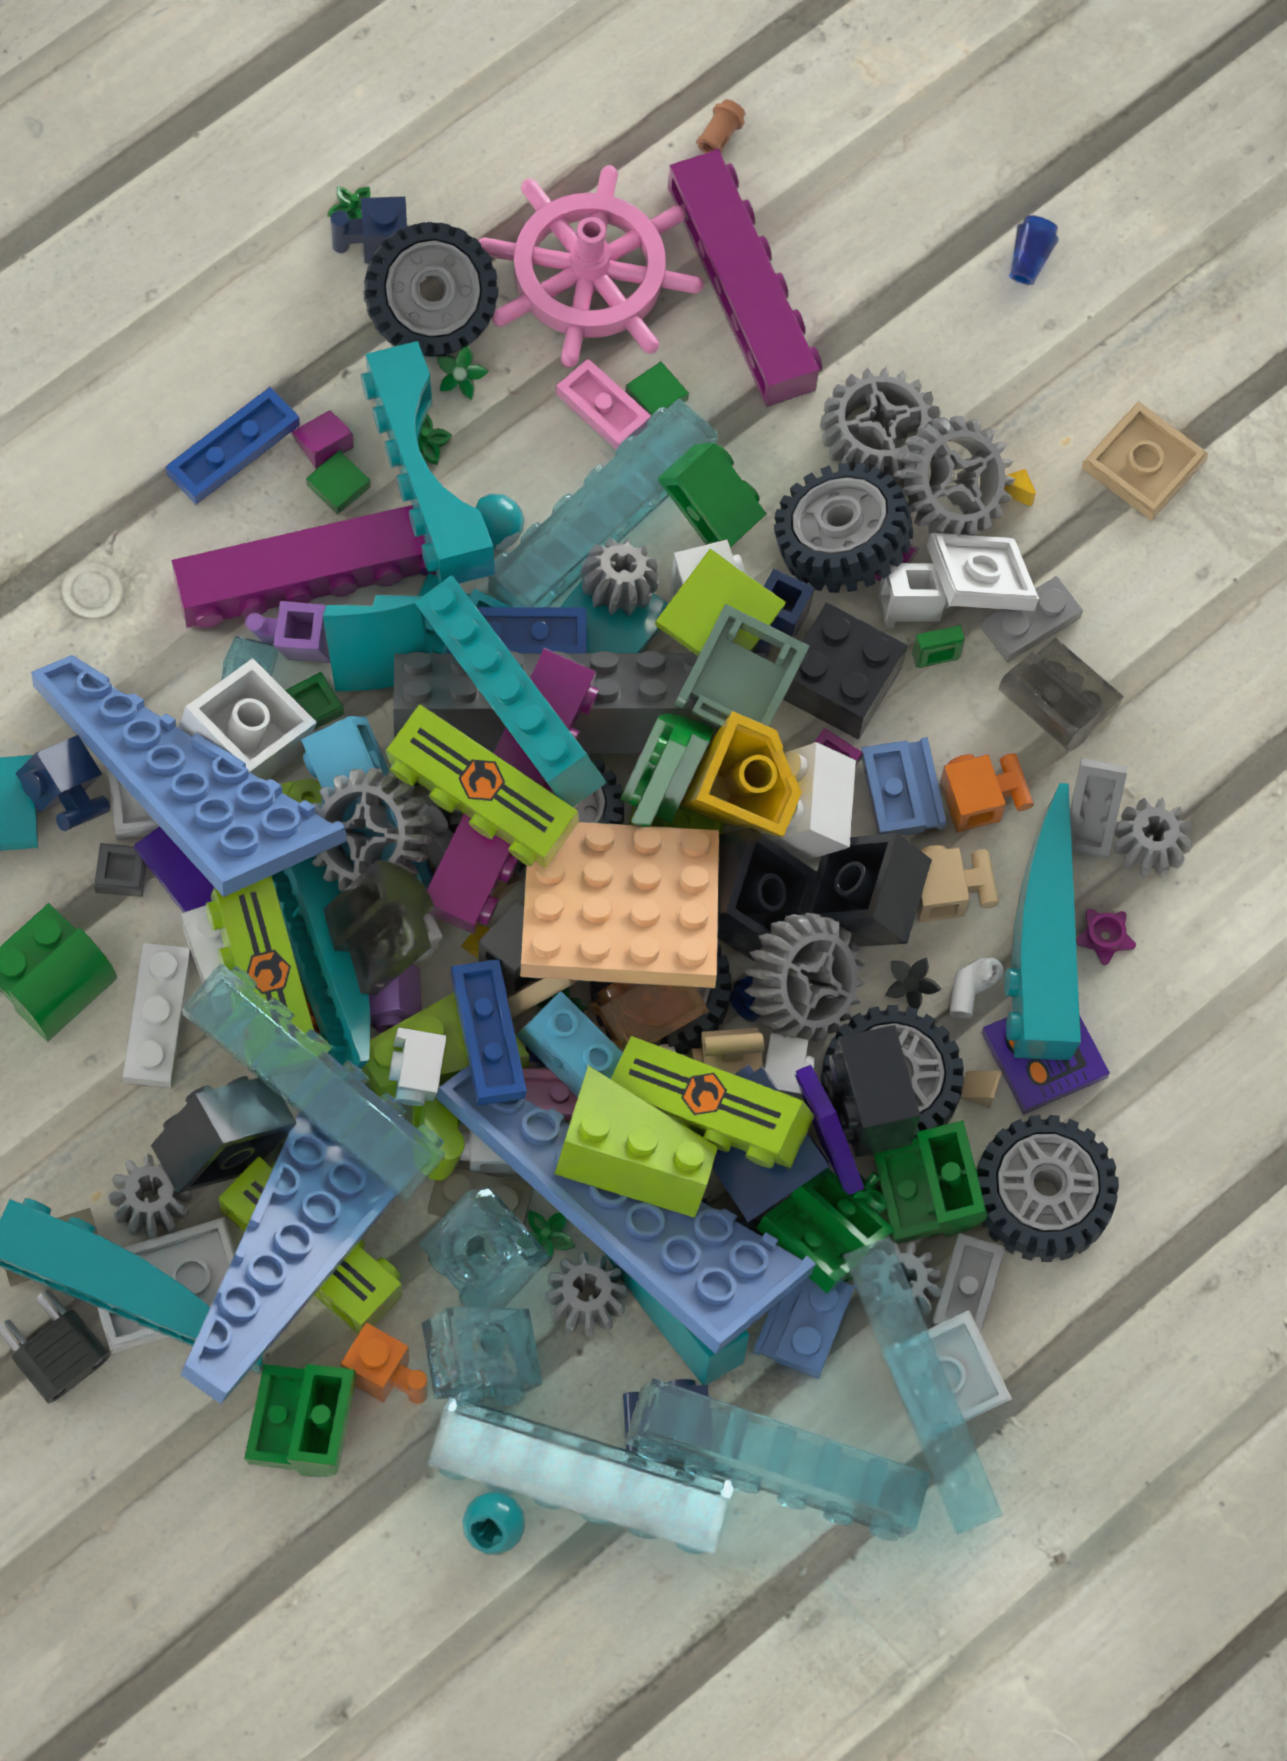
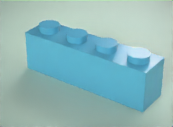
(346, 747)

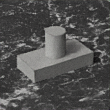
(1096, 806)

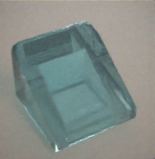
(244, 650)

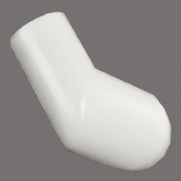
(970, 982)

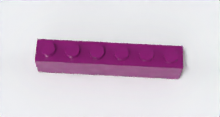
(744, 278)
(298, 567)
(476, 864)

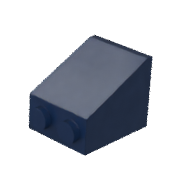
(758, 1187)

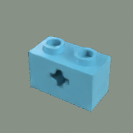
(569, 1042)

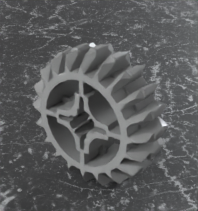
(897, 409)
(975, 502)
(372, 814)
(824, 958)

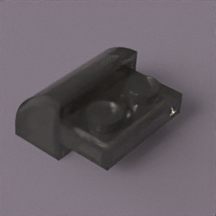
(1060, 693)
(380, 924)

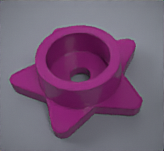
(1110, 923)

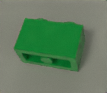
(712, 494)

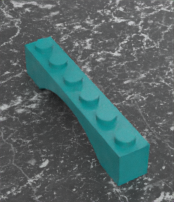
(451, 528)
(510, 692)

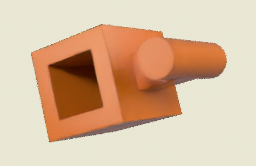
(978, 794)
(382, 1365)

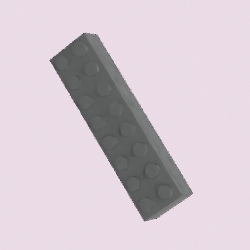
(630, 698)

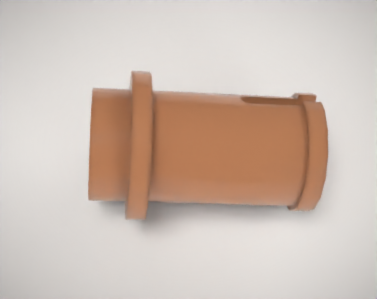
(726, 119)

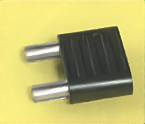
(59, 1353)

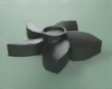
(911, 982)

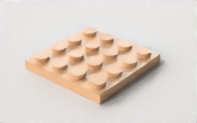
(625, 907)

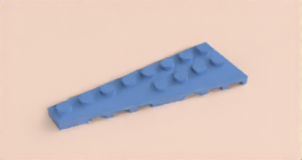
(193, 789)
(297, 1237)
(699, 1268)

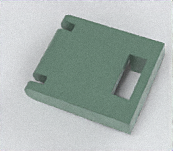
(736, 679)

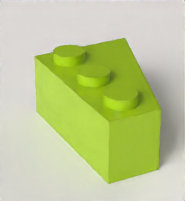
(438, 1019)
(634, 1148)

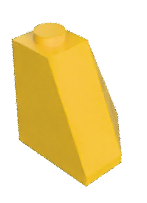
(745, 779)

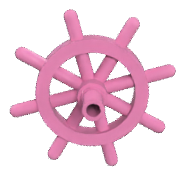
(590, 265)

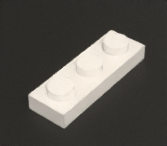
(157, 1015)

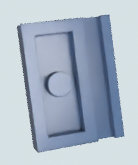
(903, 787)
(804, 1327)

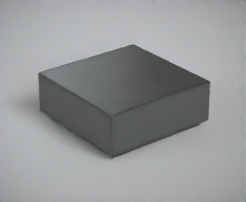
(119, 871)

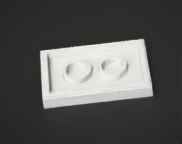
(192, 1257)

